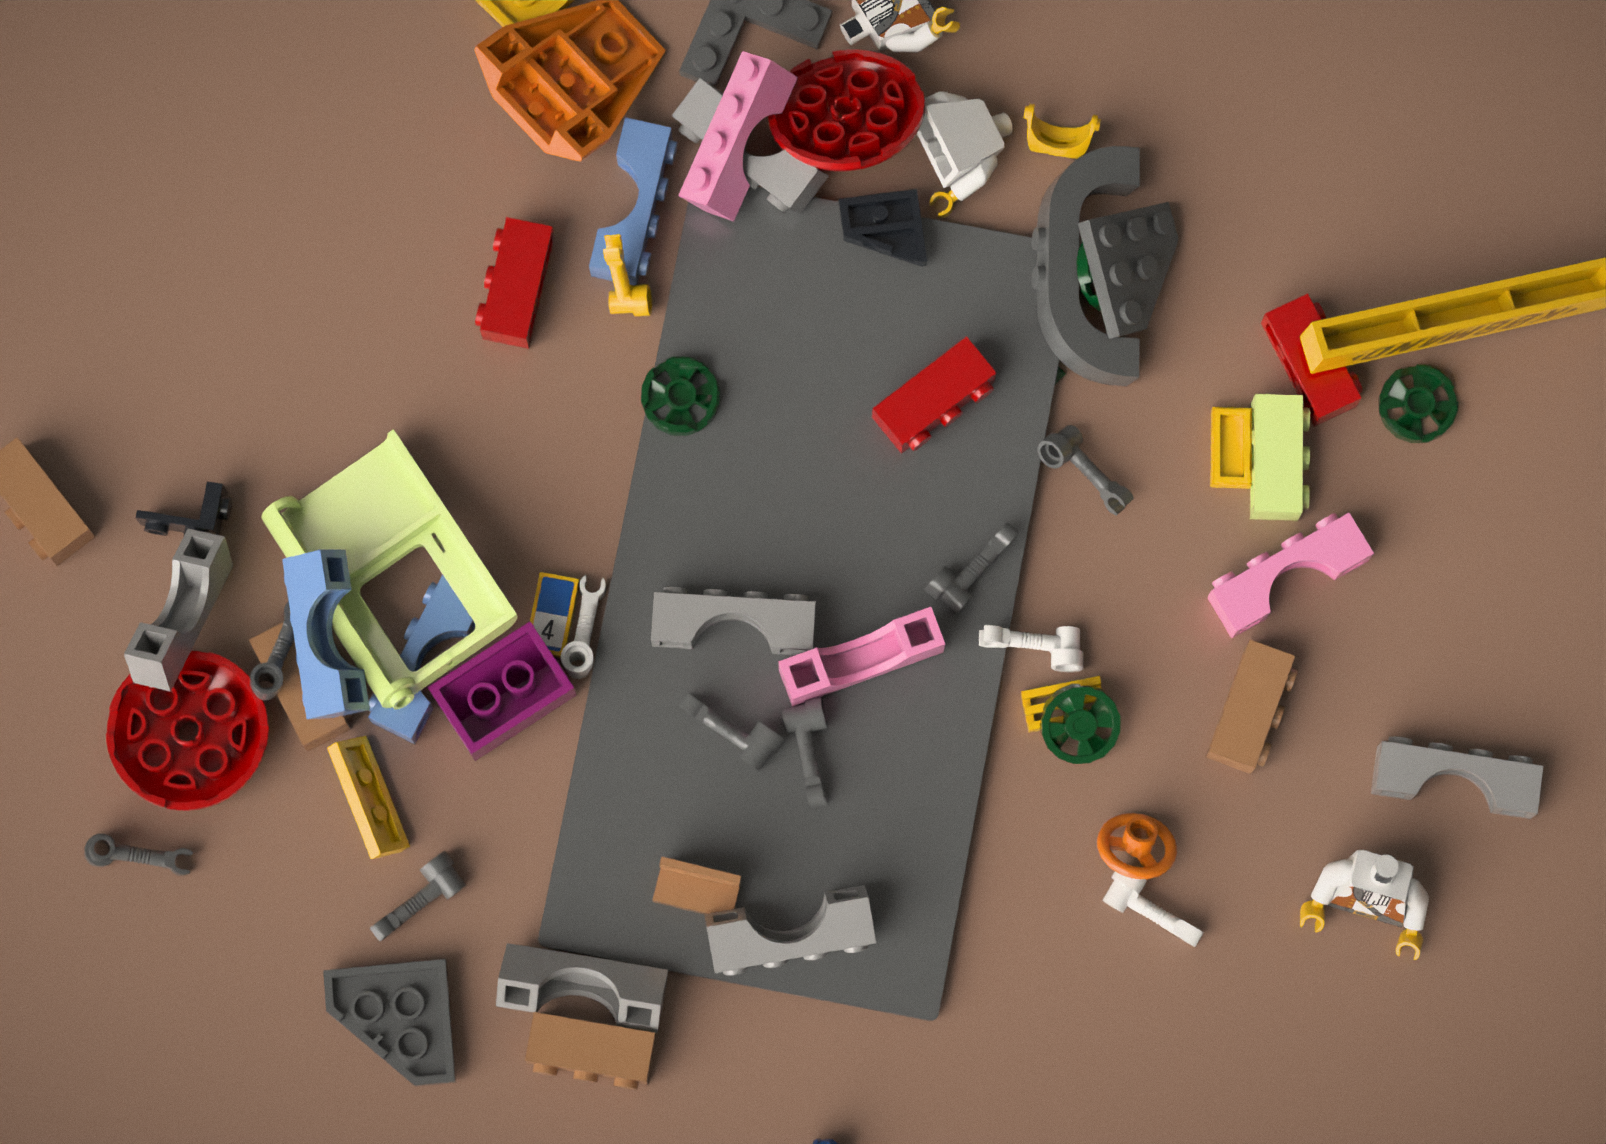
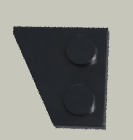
(885, 224)

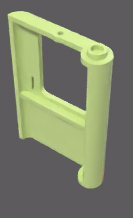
(379, 515)

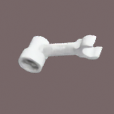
(1063, 647)
(579, 648)
(1126, 893)

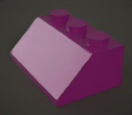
(502, 691)

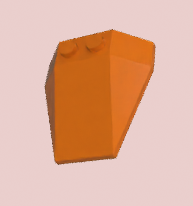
(570, 74)

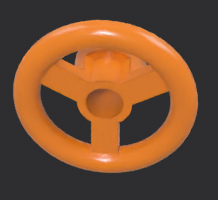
(1138, 842)

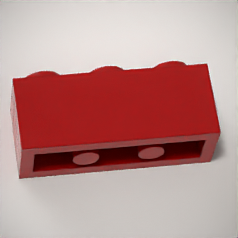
(515, 282)
(1323, 392)
(935, 396)

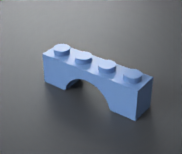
(643, 154)
(314, 589)
(441, 620)

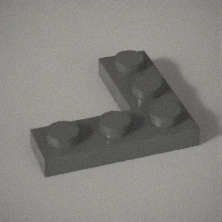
(725, 19)

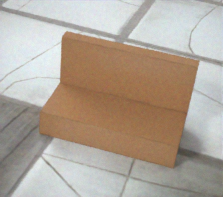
(695, 887)

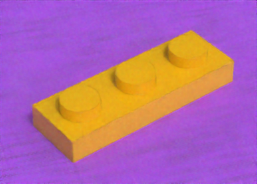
(368, 797)

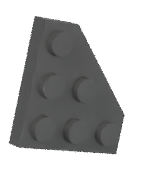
(1129, 263)
(399, 1015)

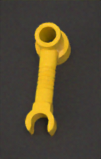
(625, 297)

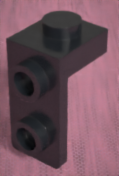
(214, 510)

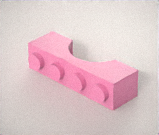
(717, 174)
(1332, 549)
(877, 653)

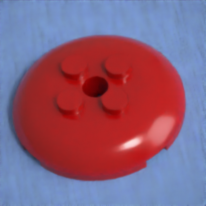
(849, 111)
(196, 772)

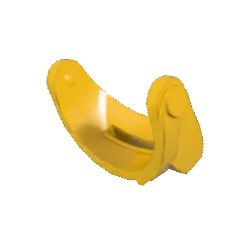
(1058, 140)

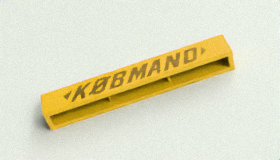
(1455, 316)

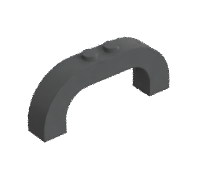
(1056, 240)

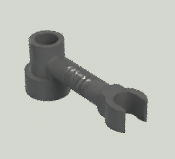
(1064, 446)
(953, 588)
(271, 669)
(805, 720)
(755, 746)
(124, 852)
(442, 880)

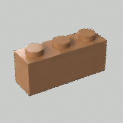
(39, 506)
(1252, 707)
(310, 731)
(590, 1050)

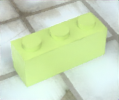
(1279, 457)

